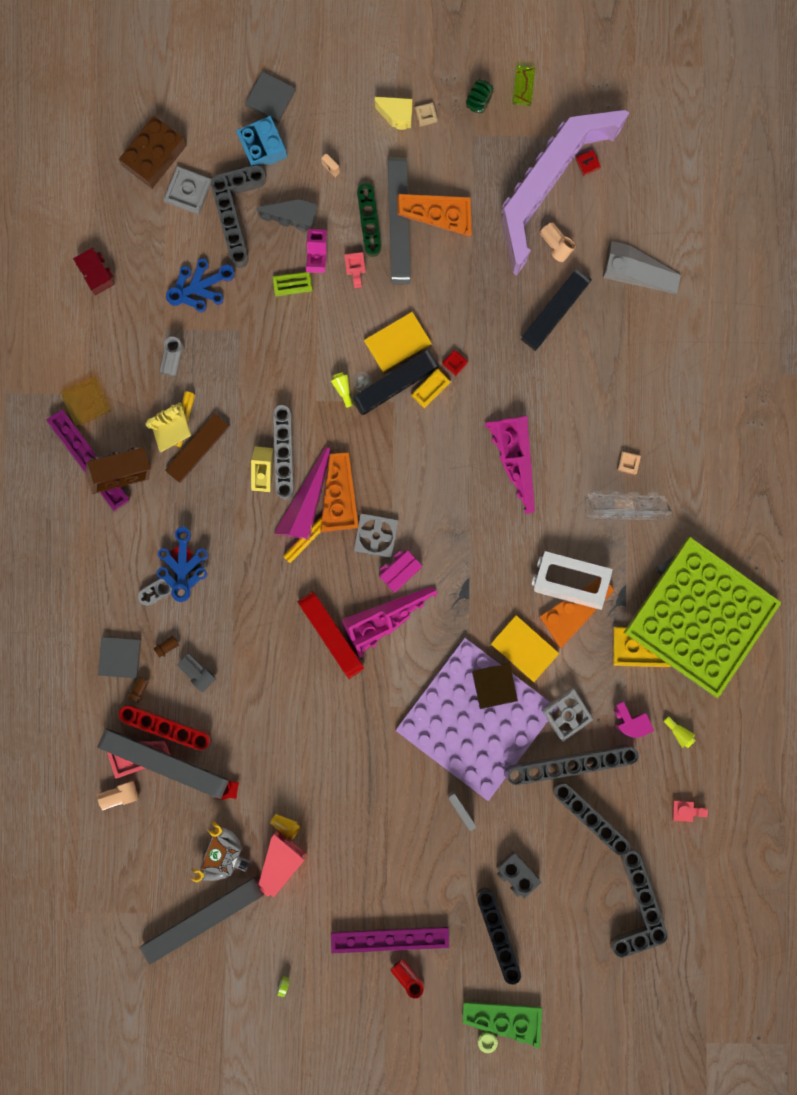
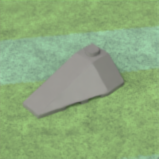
(636, 268)

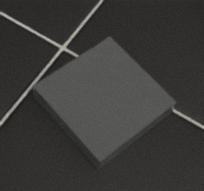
(270, 97)
(119, 657)

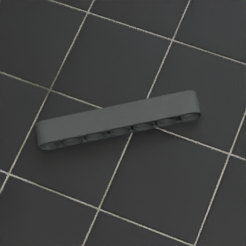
(398, 225)
(163, 763)
(580, 764)
(201, 920)

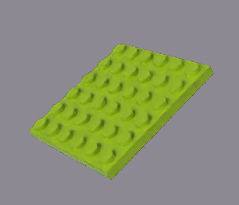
(702, 617)

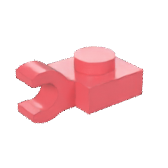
(355, 266)
(685, 811)

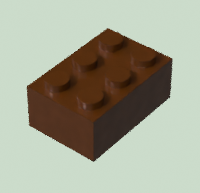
(152, 152)
(118, 470)

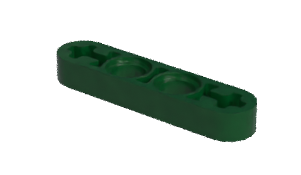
(369, 220)

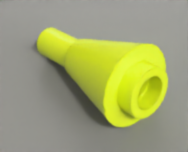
(341, 384)
(682, 735)

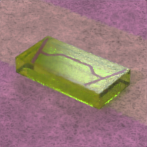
(523, 86)

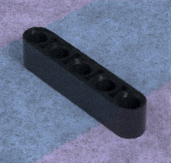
(556, 309)
(395, 382)
(498, 945)

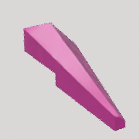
(512, 440)
(301, 513)
(370, 625)

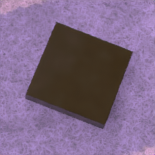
(494, 686)

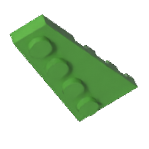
(507, 1020)

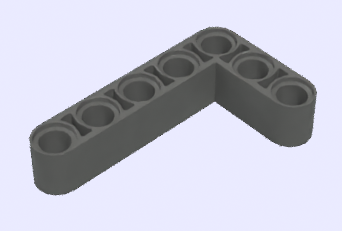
(229, 211)
(644, 907)

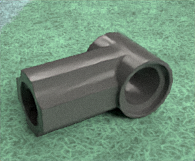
(199, 675)

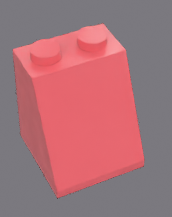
(280, 864)

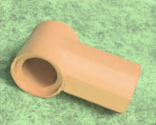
(560, 245)
(122, 794)

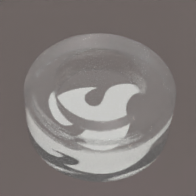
(361, 381)

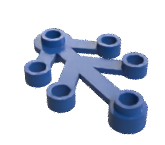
(197, 286)
(182, 568)

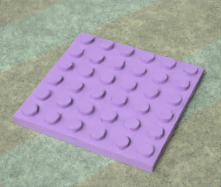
(471, 740)

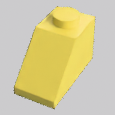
(396, 111)
(262, 469)

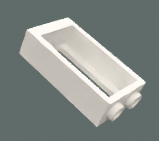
(567, 593)

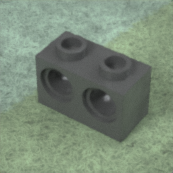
(521, 871)

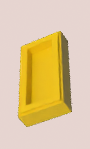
(430, 388)

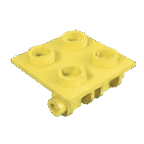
(169, 427)

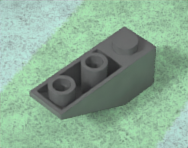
(294, 213)

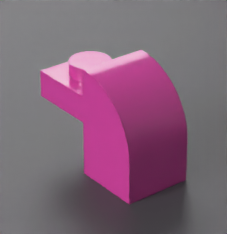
(316, 251)
(632, 727)

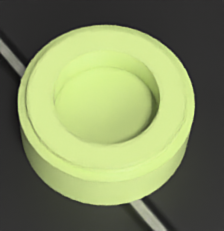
(487, 1042)

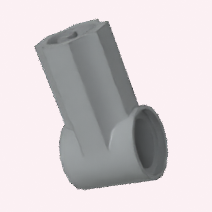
(171, 358)

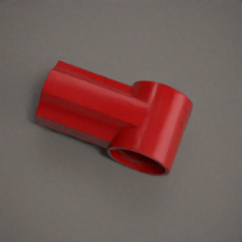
(406, 977)

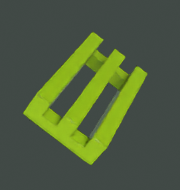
(291, 284)

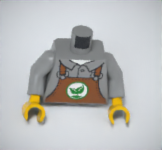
(221, 856)

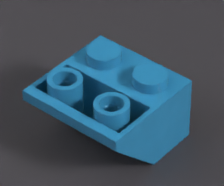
(262, 142)

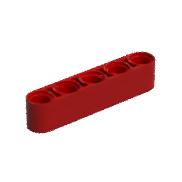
(330, 635)
(155, 727)

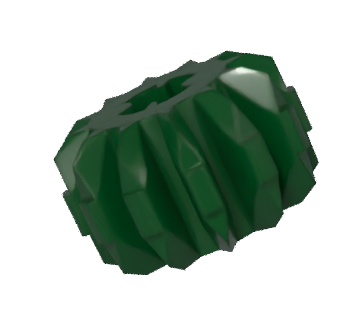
(479, 96)

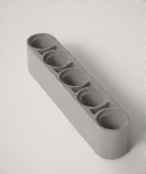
(280, 443)

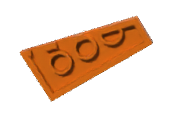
(439, 211)
(339, 498)
(568, 617)

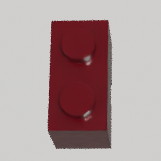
(98, 276)

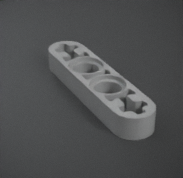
(154, 599)

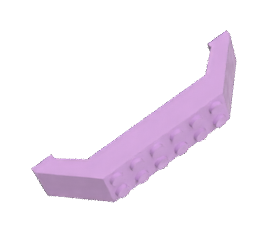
(547, 171)

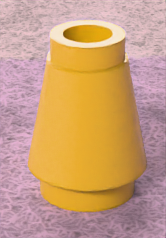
(285, 826)

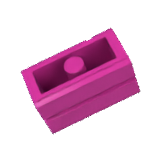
(400, 570)

